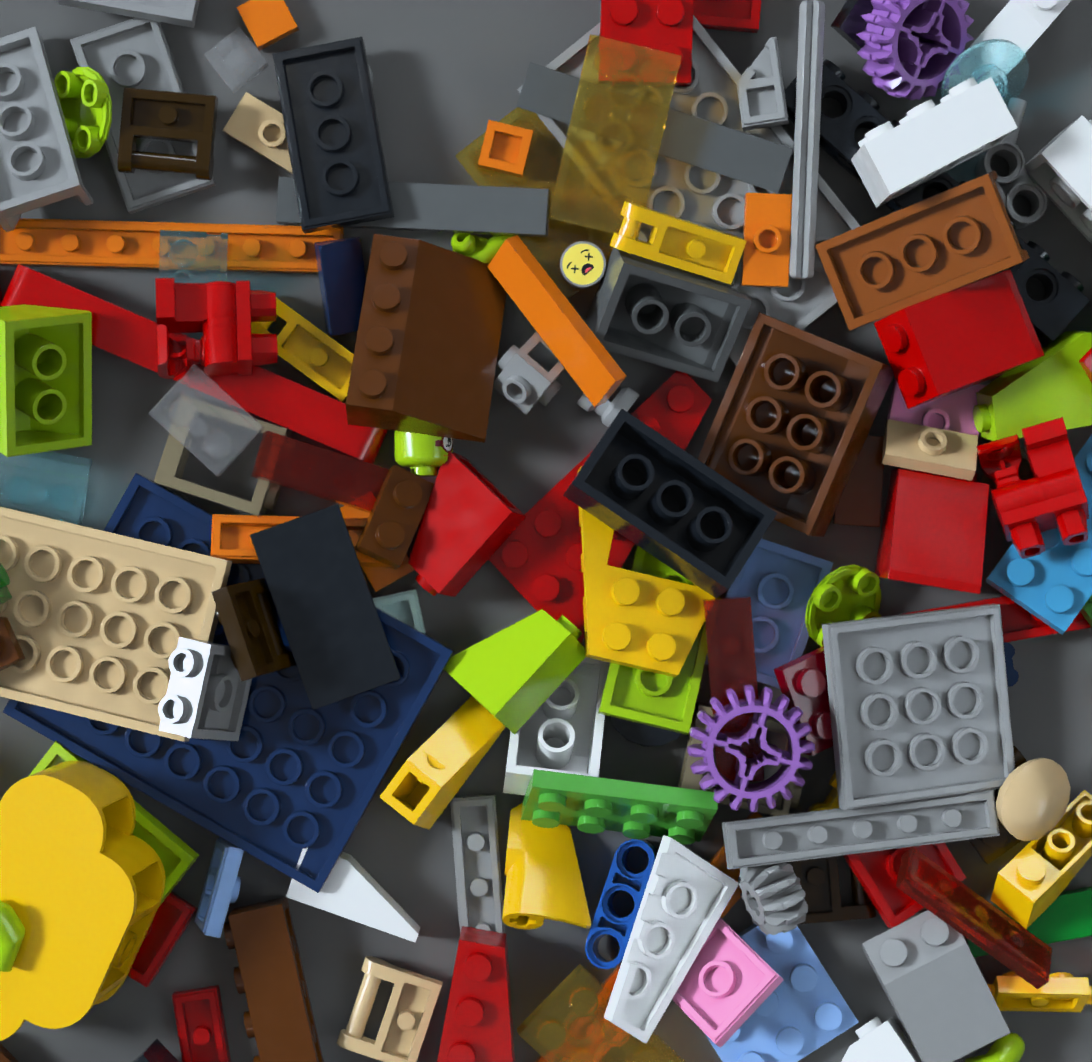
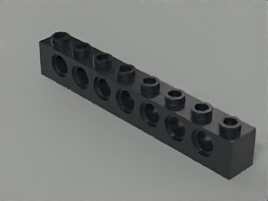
(859, 110)

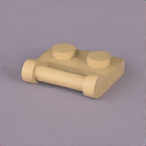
(404, 1018)

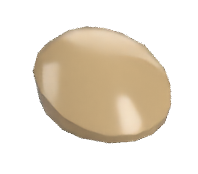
(1033, 799)

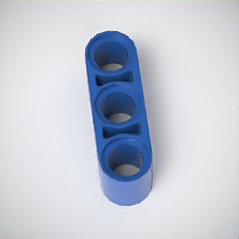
(606, 919)

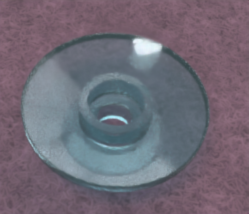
(987, 59)

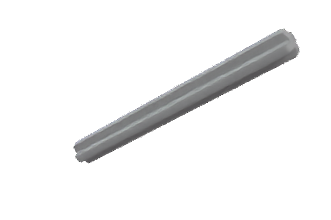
(806, 139)

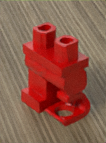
(225, 318)
(1042, 502)

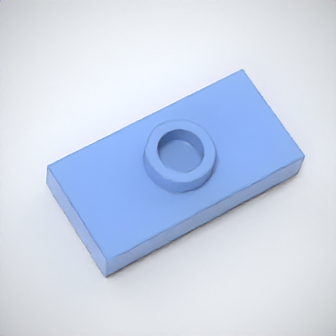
(220, 888)

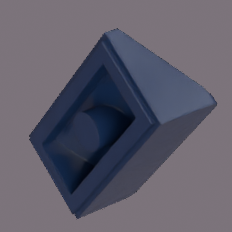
(341, 283)

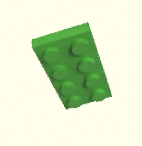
(617, 806)

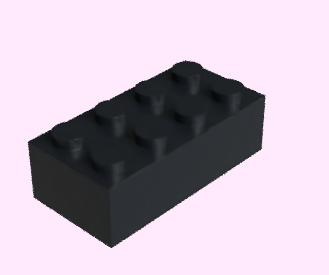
(670, 504)

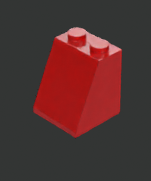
(959, 339)
(934, 531)

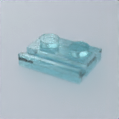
(193, 256)
(45, 484)

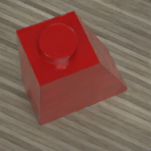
(460, 527)

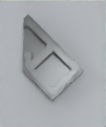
(762, 90)

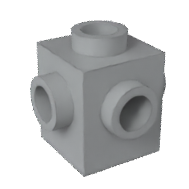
(523, 379)

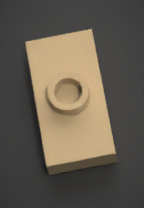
(260, 130)
(930, 449)

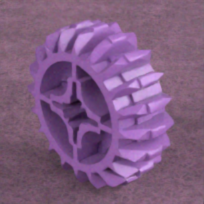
(897, 57)
(747, 768)

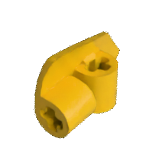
(542, 876)

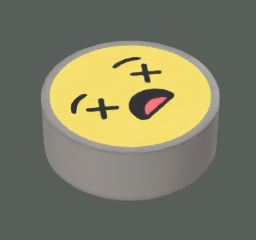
(582, 264)

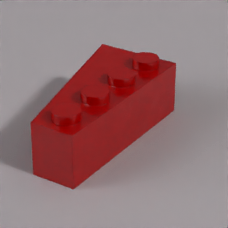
(479, 1001)

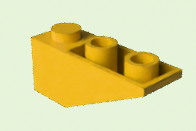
(442, 764)
(1046, 865)

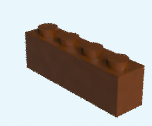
(273, 982)

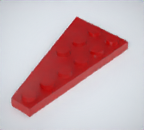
(546, 547)

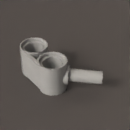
(1018, 180)

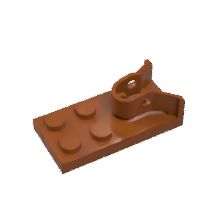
(921, 251)

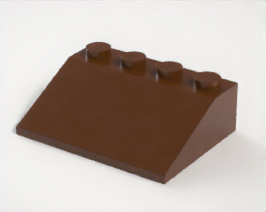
(426, 341)
(795, 422)

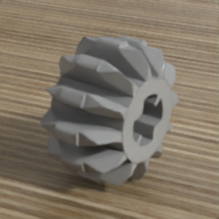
(773, 897)

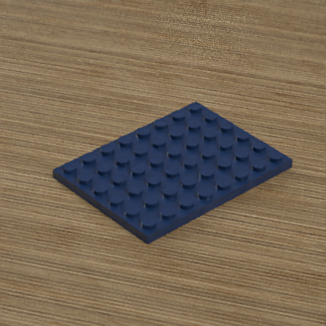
(295, 770)

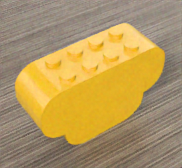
(77, 888)

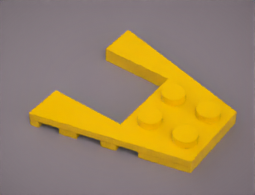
(632, 614)

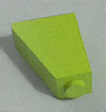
(1039, 391)
(519, 666)

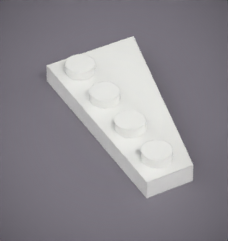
(670, 929)

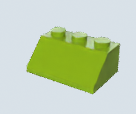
(45, 379)

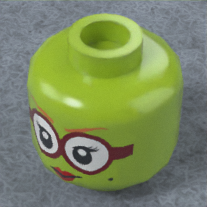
(421, 452)

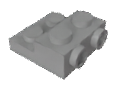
(203, 693)

